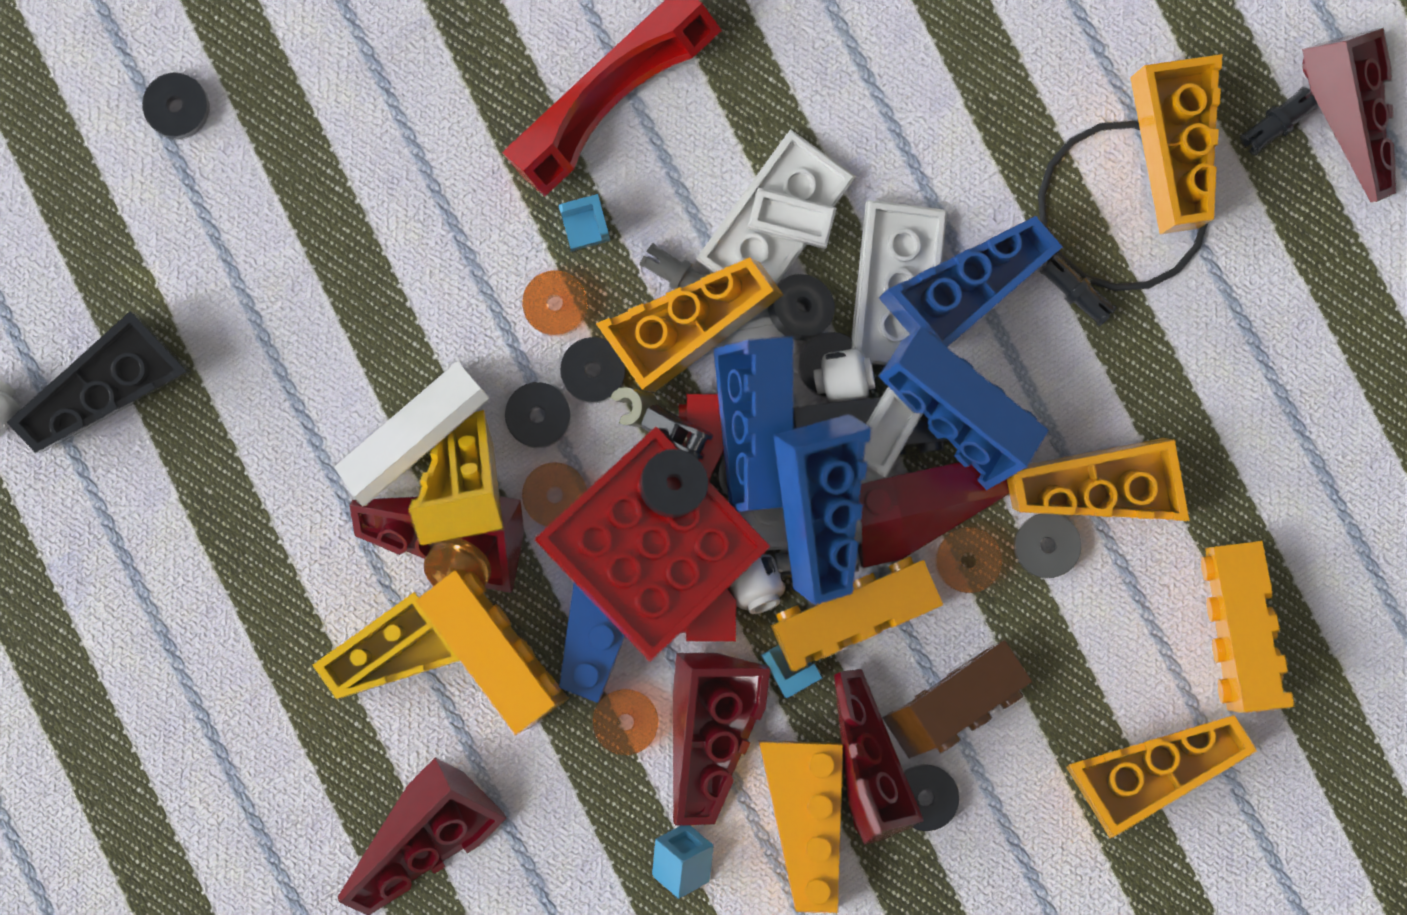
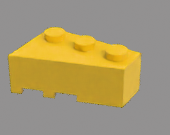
(460, 487)
(386, 651)

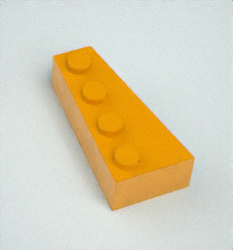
(1179, 138)
(686, 323)
(1118, 481)
(858, 616)
(1244, 628)
(491, 650)
(1152, 774)
(807, 811)

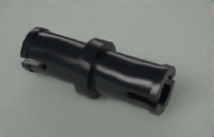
(1279, 121)
(1078, 289)

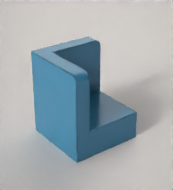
(584, 222)
(789, 681)
(682, 860)

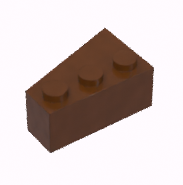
(959, 701)

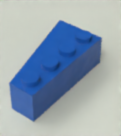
(969, 285)
(754, 406)
(963, 407)
(821, 505)
(589, 648)

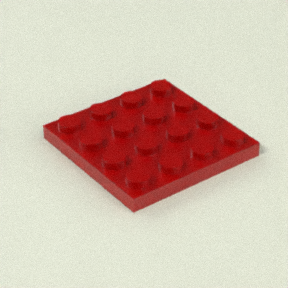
(645, 567)

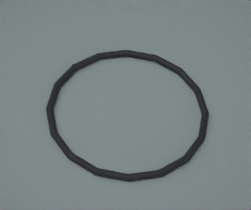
(1043, 214)

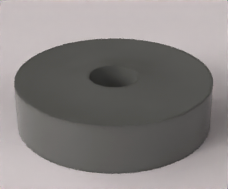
(1066, 542)

